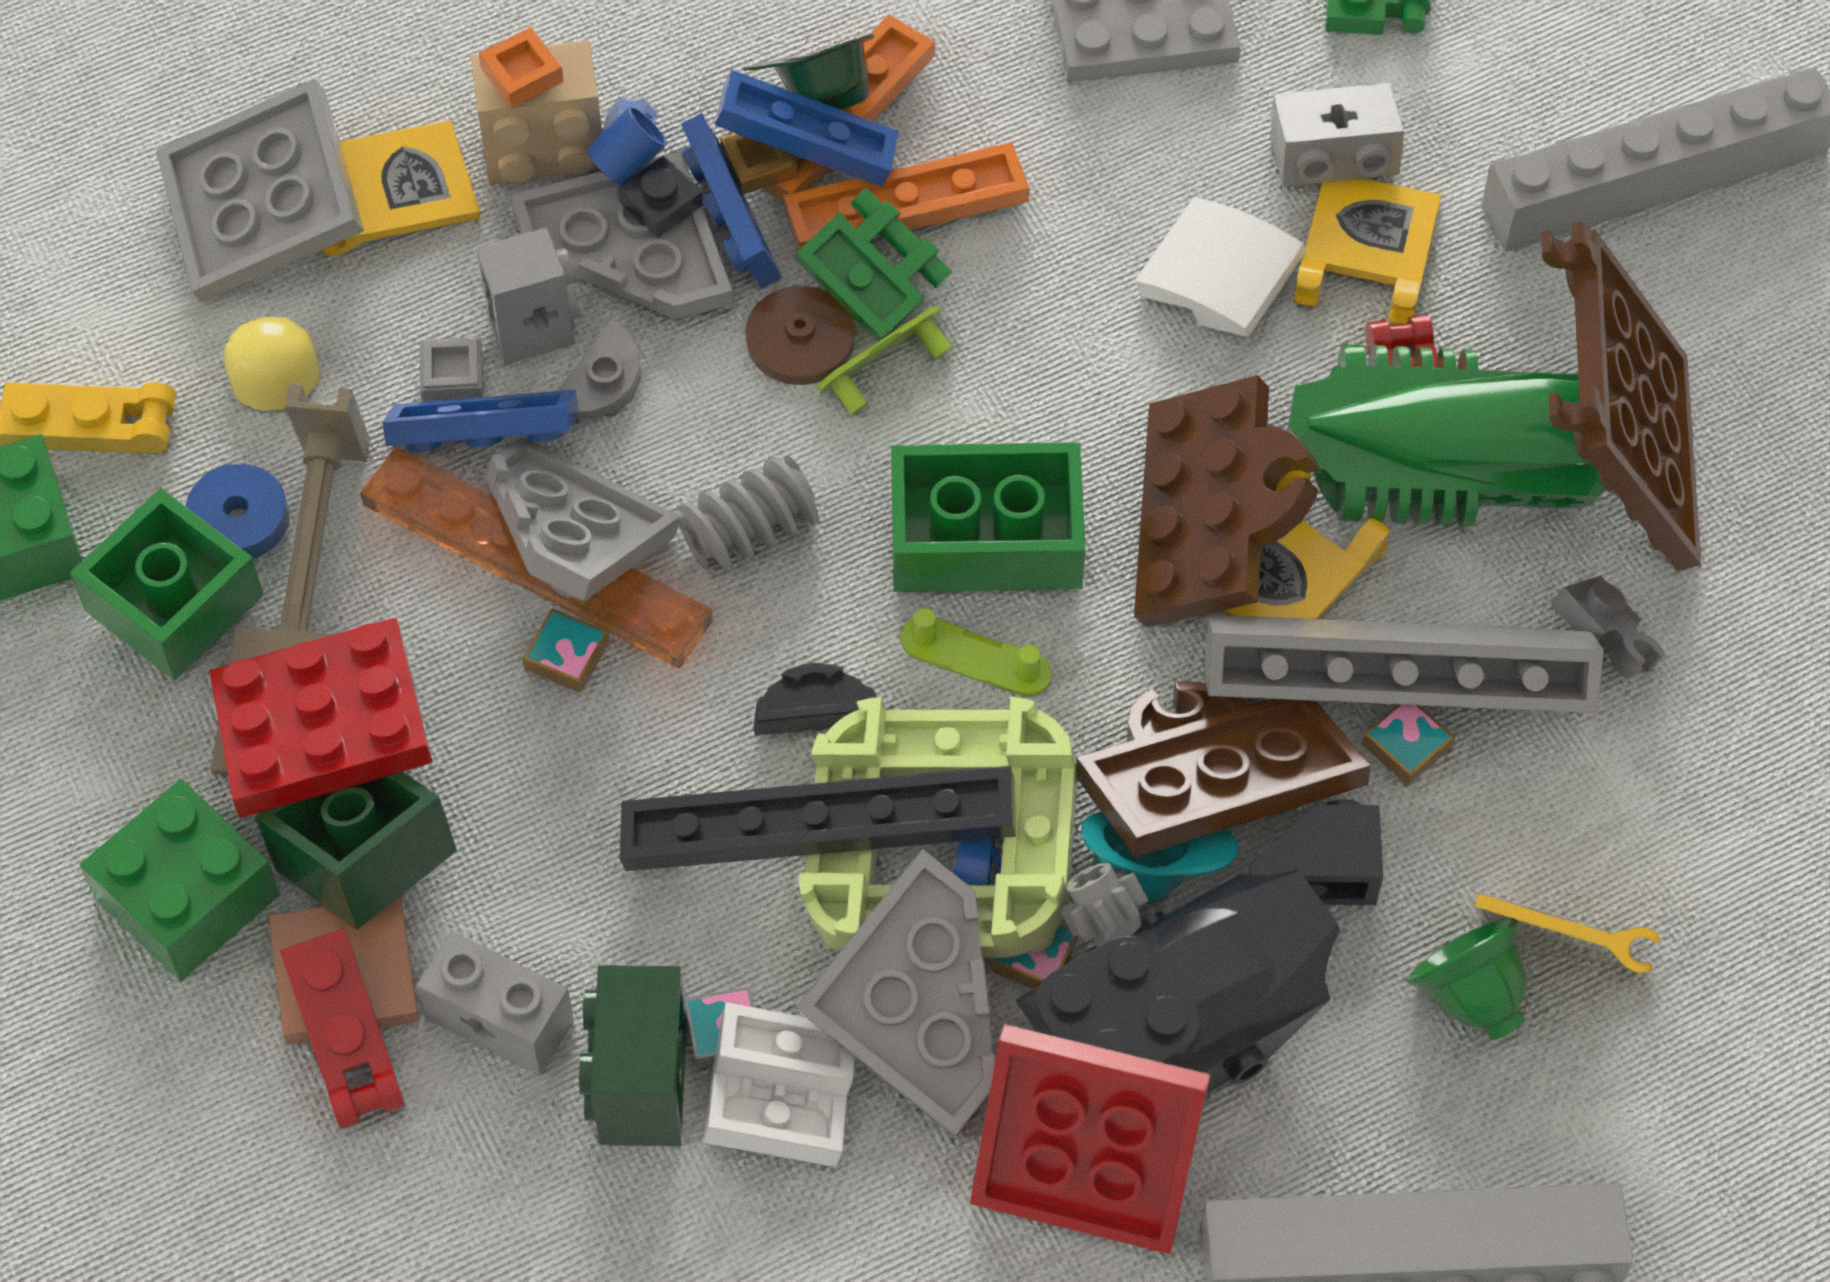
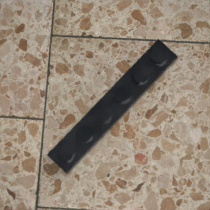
(818, 818)

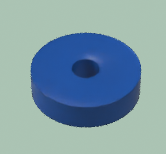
(248, 489)

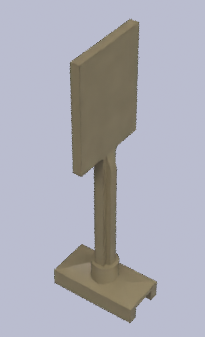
(326, 438)

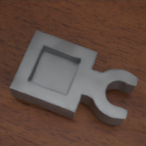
(1603, 610)

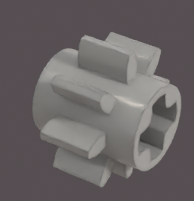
(1103, 904)

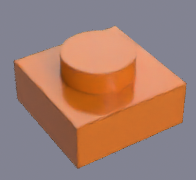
(521, 67)

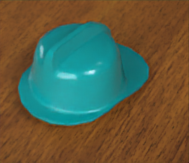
(1163, 869)

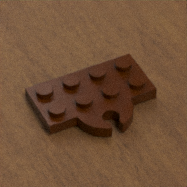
(1214, 500)
(1216, 765)

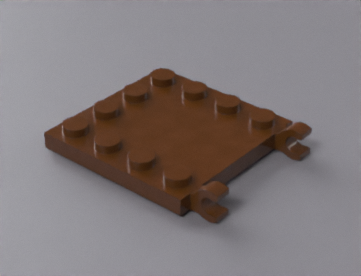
(1631, 396)

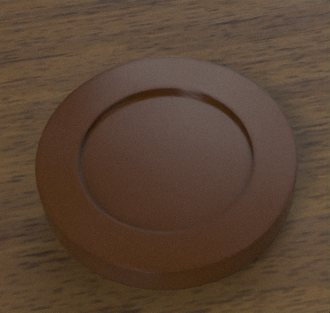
(799, 335)

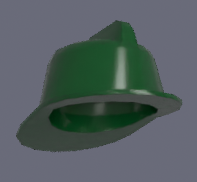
(830, 76)

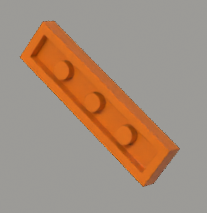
(892, 63)
(921, 192)

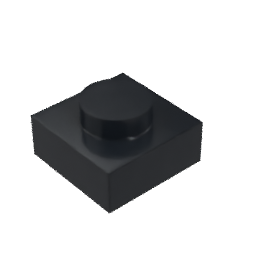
(660, 196)

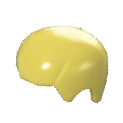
(268, 357)

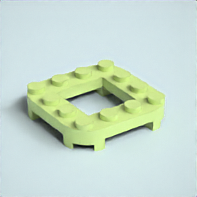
(1035, 865)

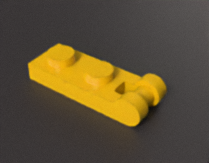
(88, 416)

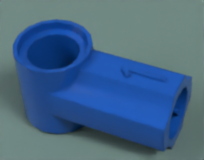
(627, 140)

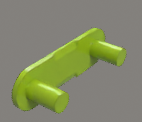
(921, 325)
(976, 656)

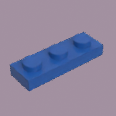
(806, 128)
(727, 204)
(481, 420)

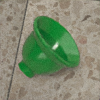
(1478, 978)

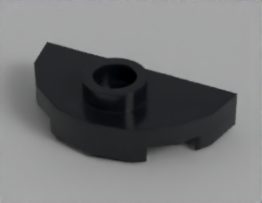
(809, 699)

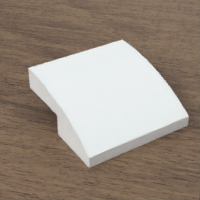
(1221, 266)
(778, 1087)

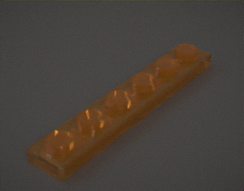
(474, 528)

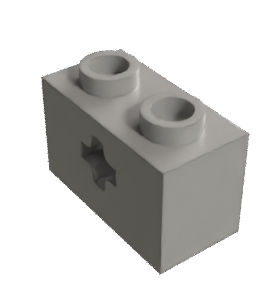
(1336, 134)
(528, 294)
(495, 1003)

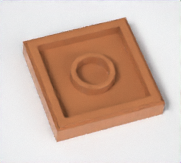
(380, 952)

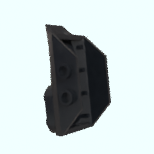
(1202, 985)

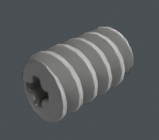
(747, 512)

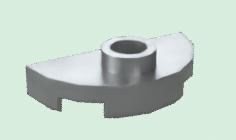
(606, 373)

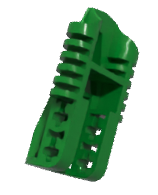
(1438, 437)

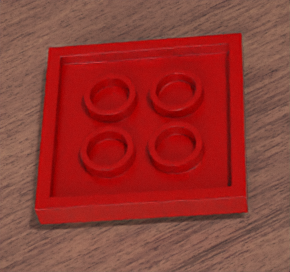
(319, 717)
(1088, 1138)

